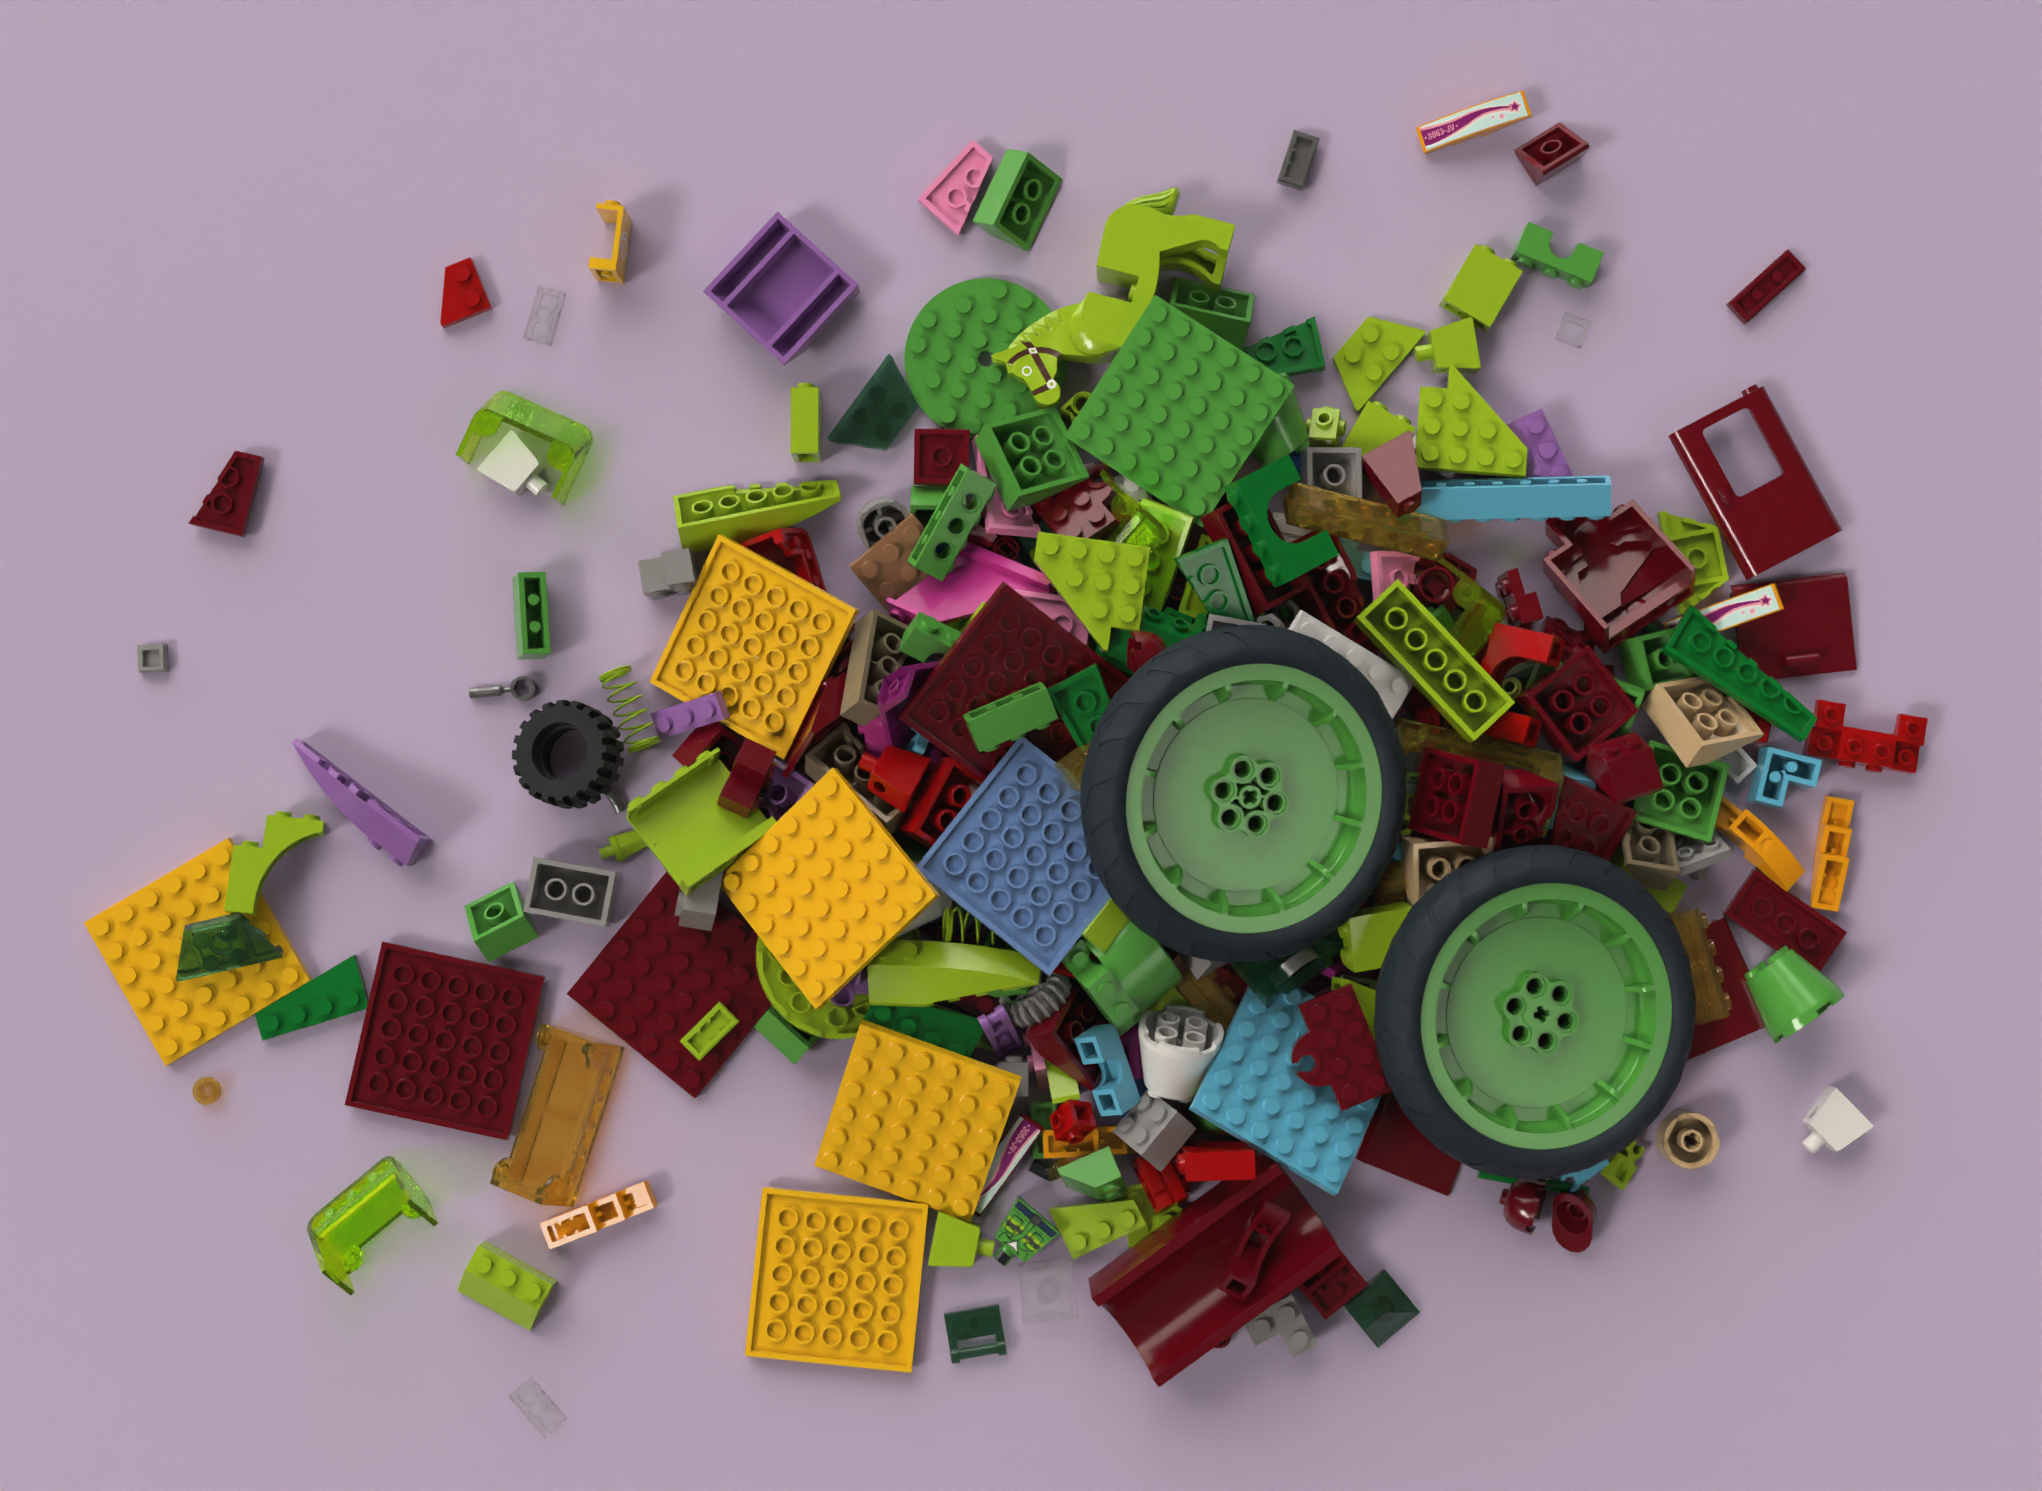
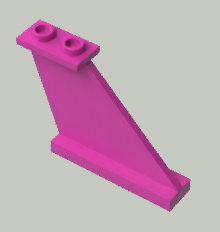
(971, 582)

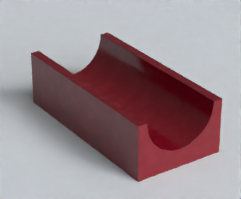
(1169, 1280)

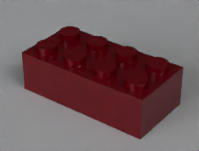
(1259, 590)

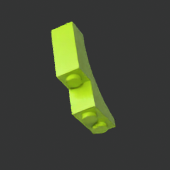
(253, 863)

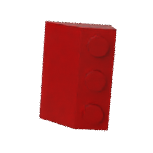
(939, 801)

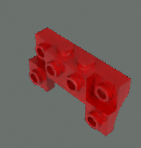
(1864, 747)

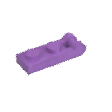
(1000, 1031)

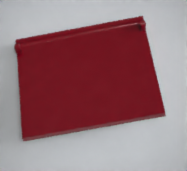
(1806, 636)
(1744, 1014)
(1400, 1149)

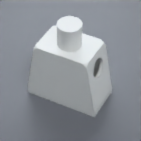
(514, 466)
(1833, 1122)

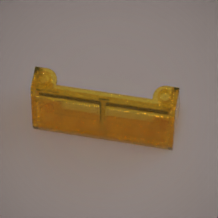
(560, 1117)

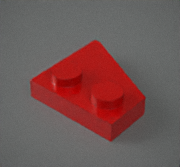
(462, 293)

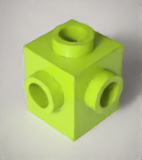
(1325, 427)

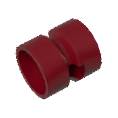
(1433, 586)

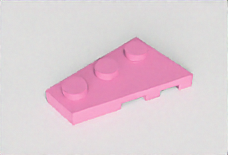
(957, 187)

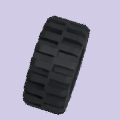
(535, 749)

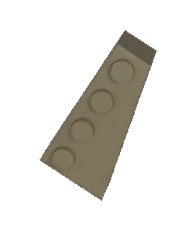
(872, 658)
(844, 753)

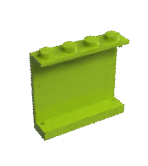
(687, 826)

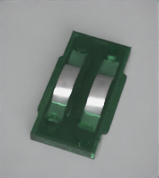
(1290, 971)

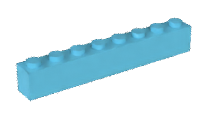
(1517, 498)

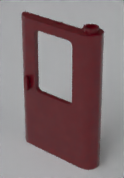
(1772, 519)

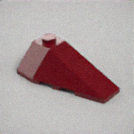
(1522, 809)

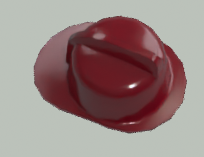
(1573, 1220)

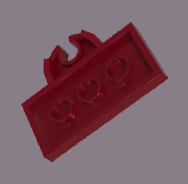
(1080, 508)
(1340, 1047)

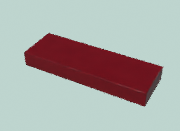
(1766, 286)

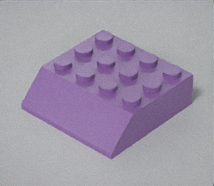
(782, 290)

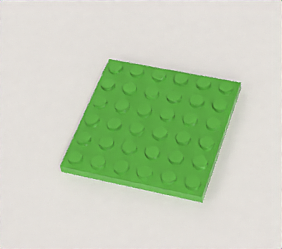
(1179, 410)

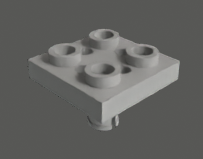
(1697, 855)

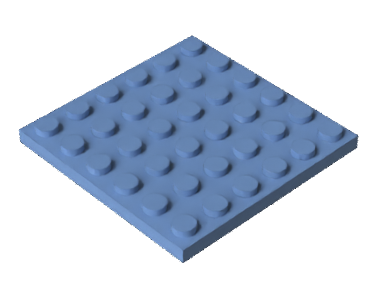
(1021, 858)

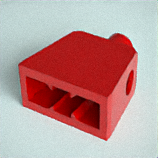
(895, 775)

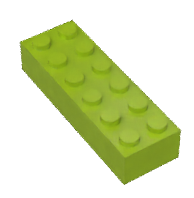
(1433, 661)

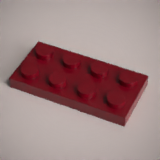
(1783, 920)

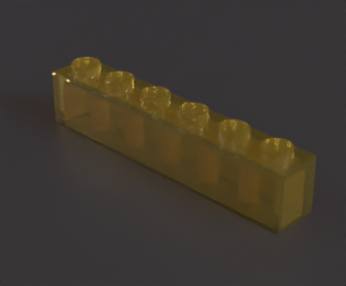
(1365, 521)

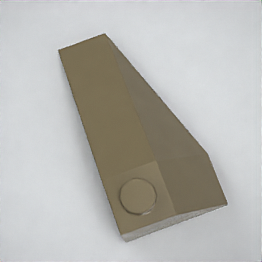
(1650, 855)

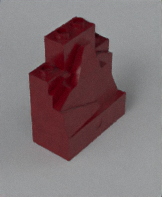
(1617, 572)

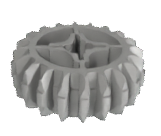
(1039, 1000)

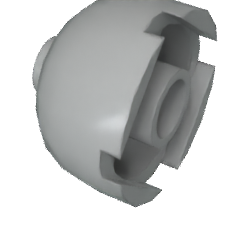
(879, 518)

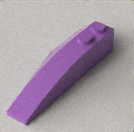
(365, 810)

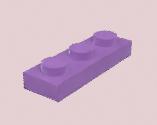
(690, 715)

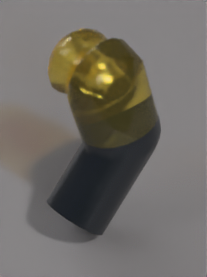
(1047, 1172)

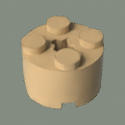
(1697, 1127)

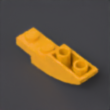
(1759, 844)

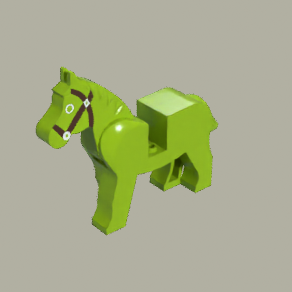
(1134, 248)

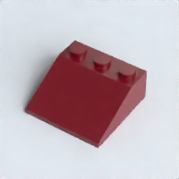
(1577, 704)
(820, 723)
(1456, 797)
(1056, 1036)

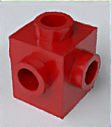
(1073, 1121)

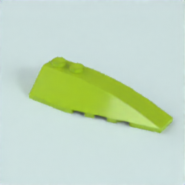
(748, 512)
(934, 971)

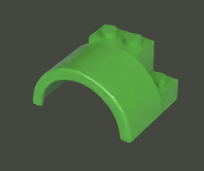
(1129, 978)

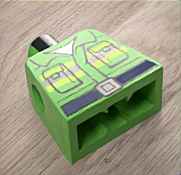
(1023, 1233)

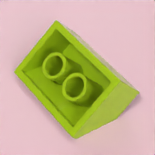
(506, 1285)

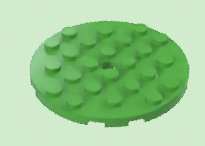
(946, 346)

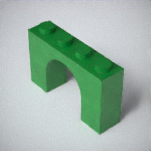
(1279, 558)

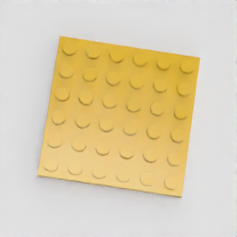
(758, 641)
(827, 888)
(143, 948)
(917, 1120)
(836, 1279)

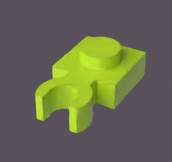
(1621, 1165)

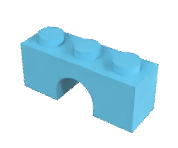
(1117, 1087)

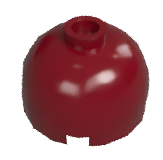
(1142, 648)
(1523, 1203)

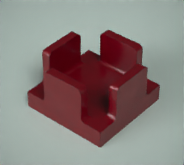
(939, 455)

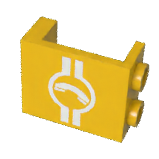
(613, 269)

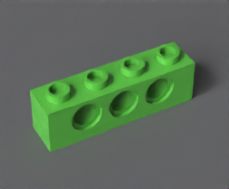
(950, 507)

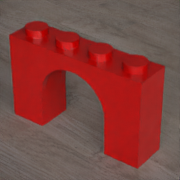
(1506, 649)
(1215, 1160)

